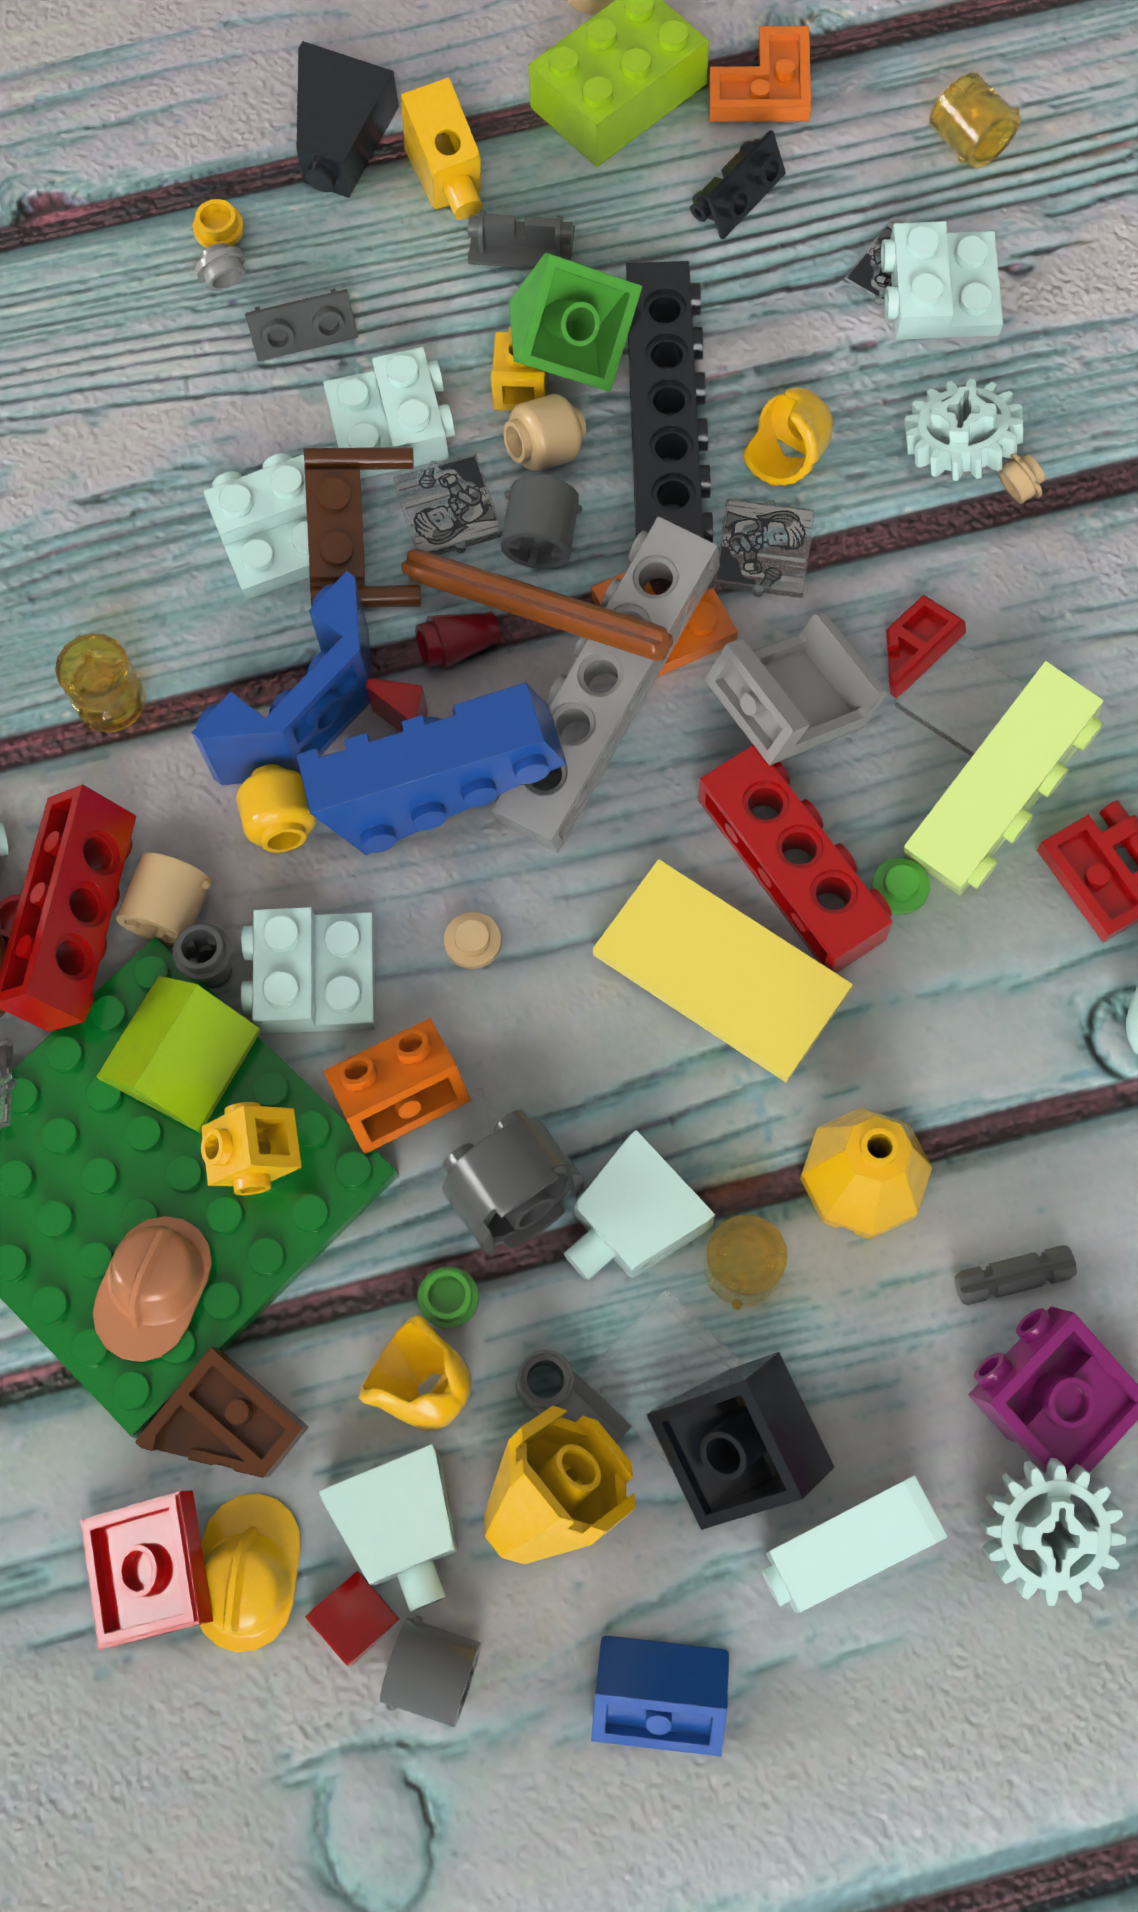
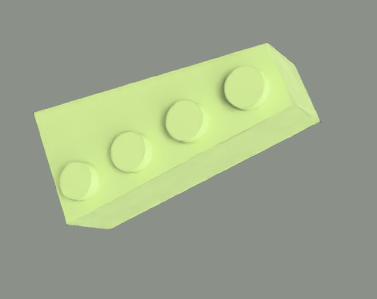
(1005, 779)

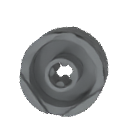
(510, 1182)

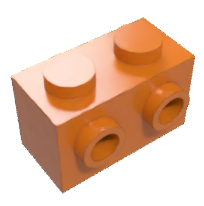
(397, 1085)

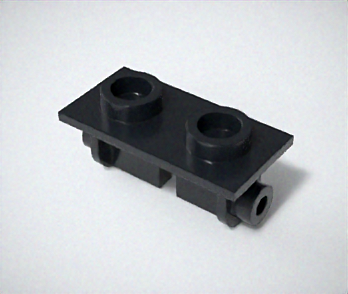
(744, 184)

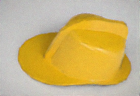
(250, 1571)

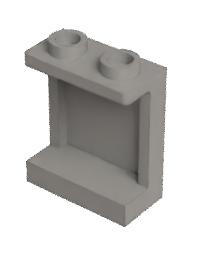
(796, 689)

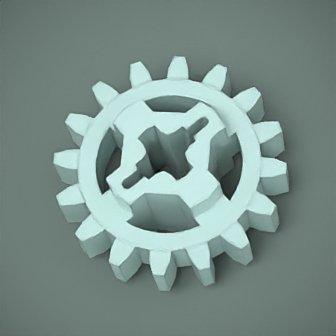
(964, 429)
(1072, 1553)

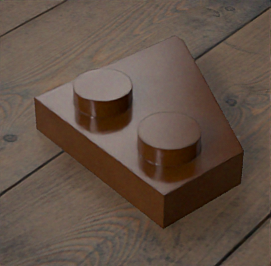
(224, 1420)

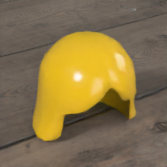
(799, 421)
(405, 1364)

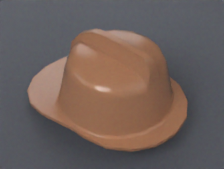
(152, 1288)

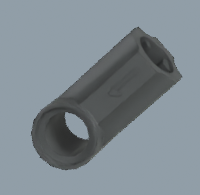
(574, 1395)

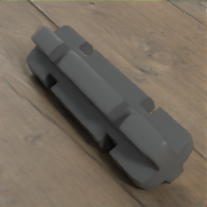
(1015, 1274)

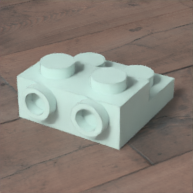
(941, 282)
(392, 408)
(263, 523)
(309, 971)

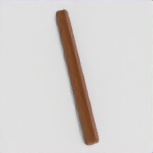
(539, 604)

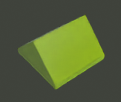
(180, 1051)

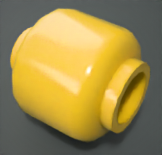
(275, 809)

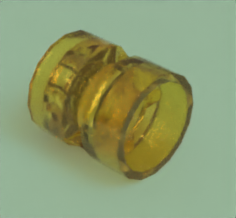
(100, 682)

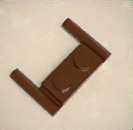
(337, 523)

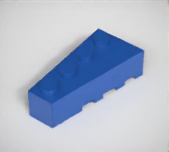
(431, 768)

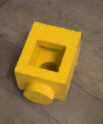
(524, 381)

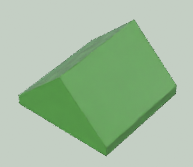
(572, 321)

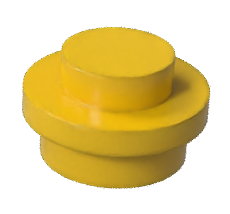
(217, 223)

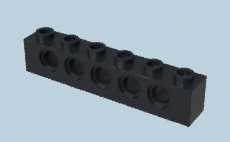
(653, 390)

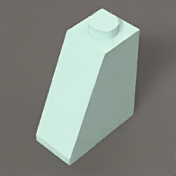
(853, 1546)

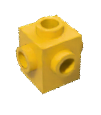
(250, 1147)

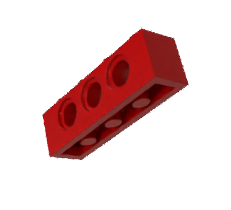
(65, 909)
(830, 935)

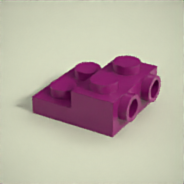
(1057, 1391)

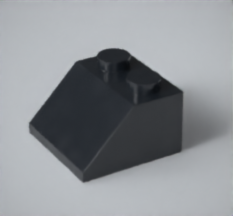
(741, 1442)

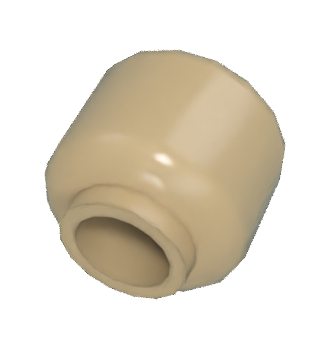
(544, 432)

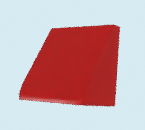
(396, 700)
(352, 1618)

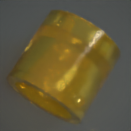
(974, 120)
(745, 1260)

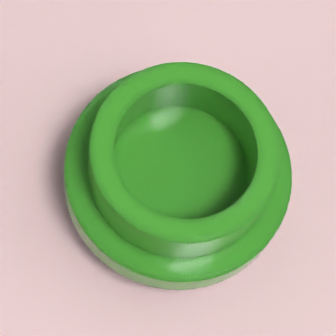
(902, 885)
(448, 1297)

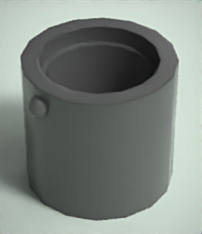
(540, 521)
(430, 1672)

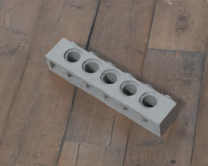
(662, 553)

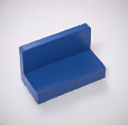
(661, 1695)

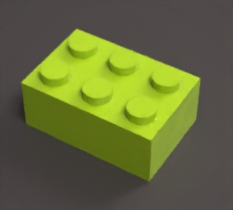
(618, 75)

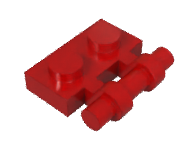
(1094, 872)

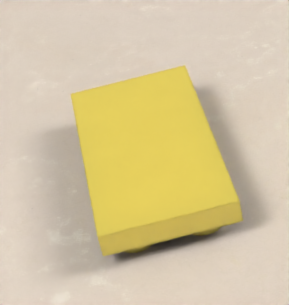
(722, 970)

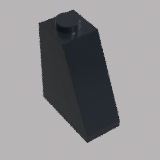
(340, 116)

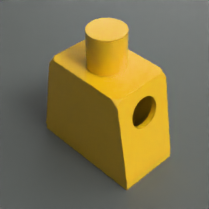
(442, 148)

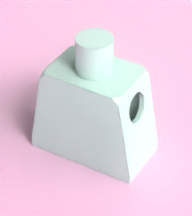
(636, 1213)
(397, 1523)

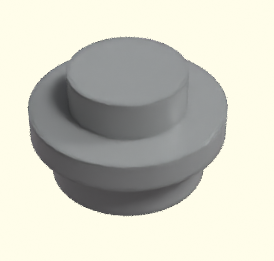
(221, 266)

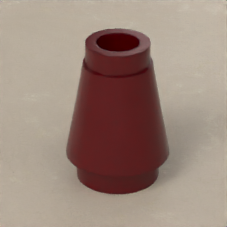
(455, 637)

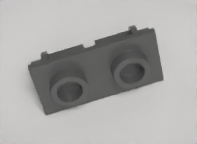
(517, 244)
(301, 325)

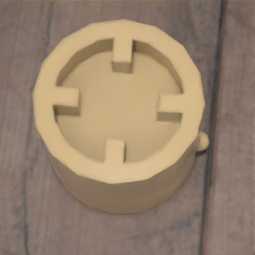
(163, 898)

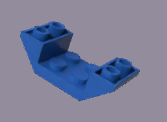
(310, 715)

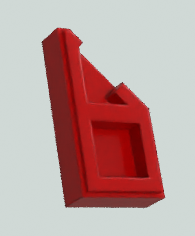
(919, 641)

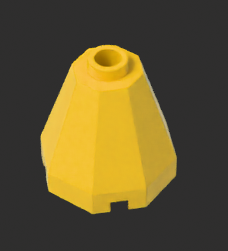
(866, 1173)
(557, 1488)

